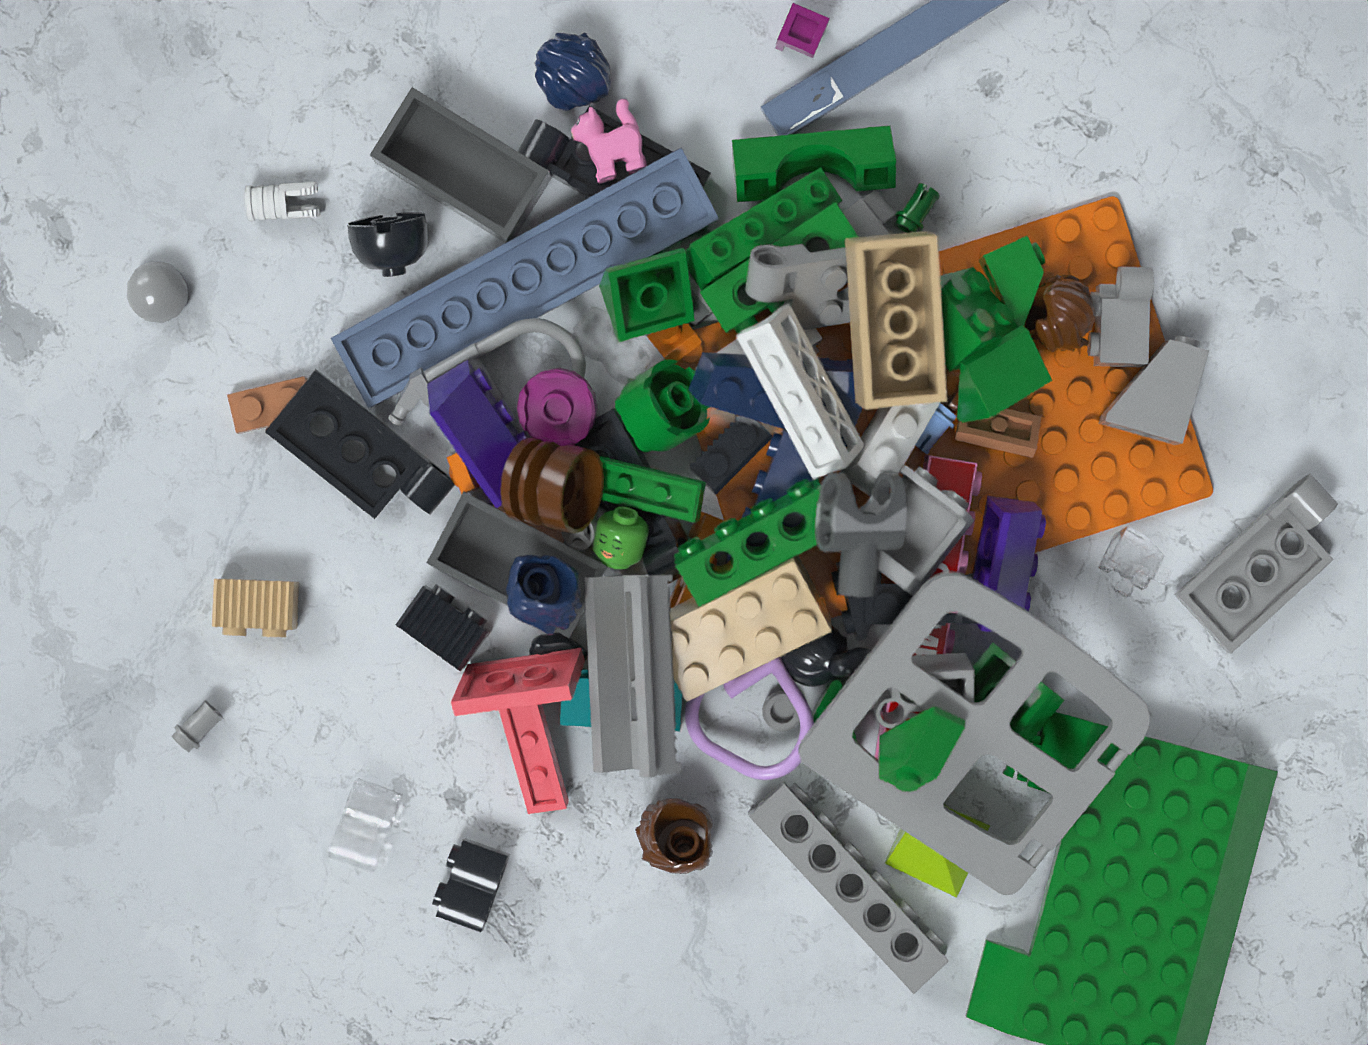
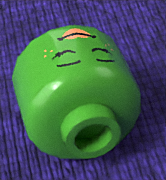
(620, 538)

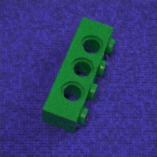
(761, 225)
(723, 294)
(747, 562)

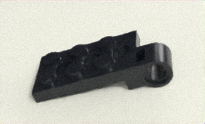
(558, 155)
(415, 474)
(664, 532)

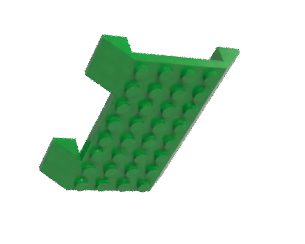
(1133, 901)

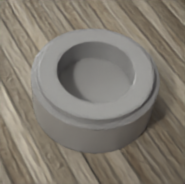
(779, 712)

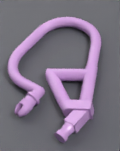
(734, 688)

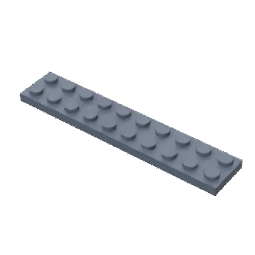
(526, 275)

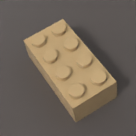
(896, 319)
(745, 628)

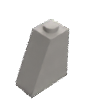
(1161, 393)

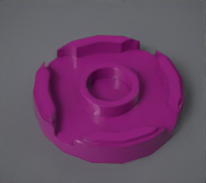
(557, 406)

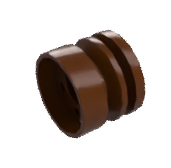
(552, 485)

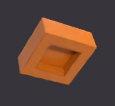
(675, 341)
(461, 475)

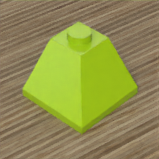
(927, 865)

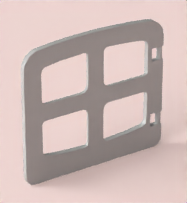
(989, 858)

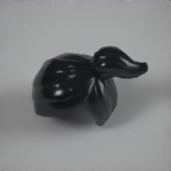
(823, 658)

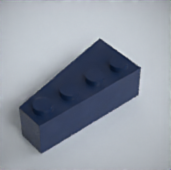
(733, 386)
(783, 472)

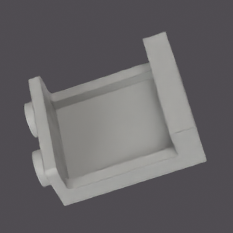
(932, 531)

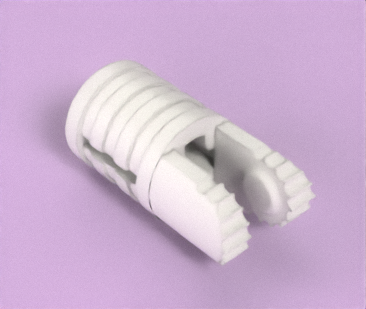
(273, 201)

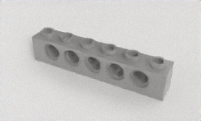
(911, 967)

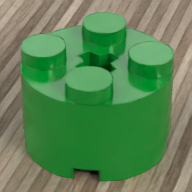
(661, 408)

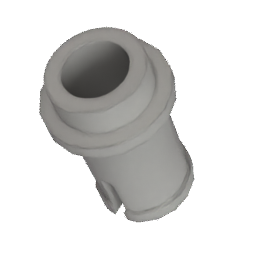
(196, 726)

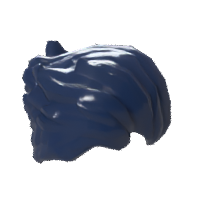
(572, 71)
(543, 592)

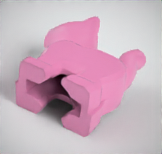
(611, 147)

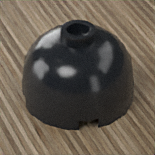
(389, 241)

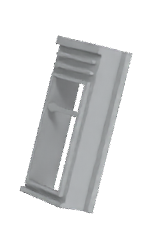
(631, 674)

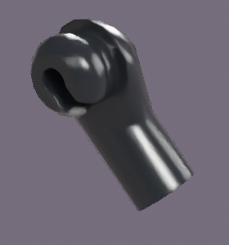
(557, 642)

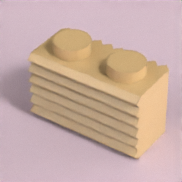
(255, 605)

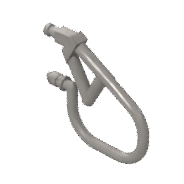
(418, 380)

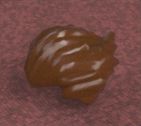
(1061, 314)
(676, 836)

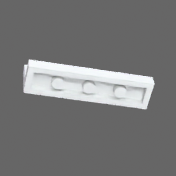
(799, 394)

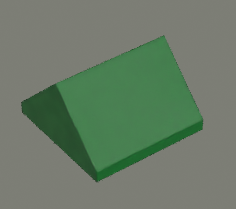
(648, 295)
(1000, 376)

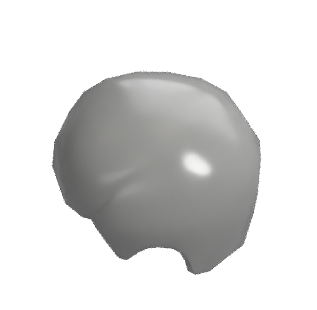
(157, 292)

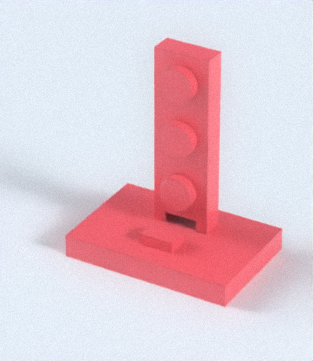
(518, 690)

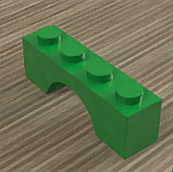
(858, 155)

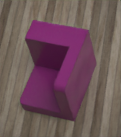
(802, 30)

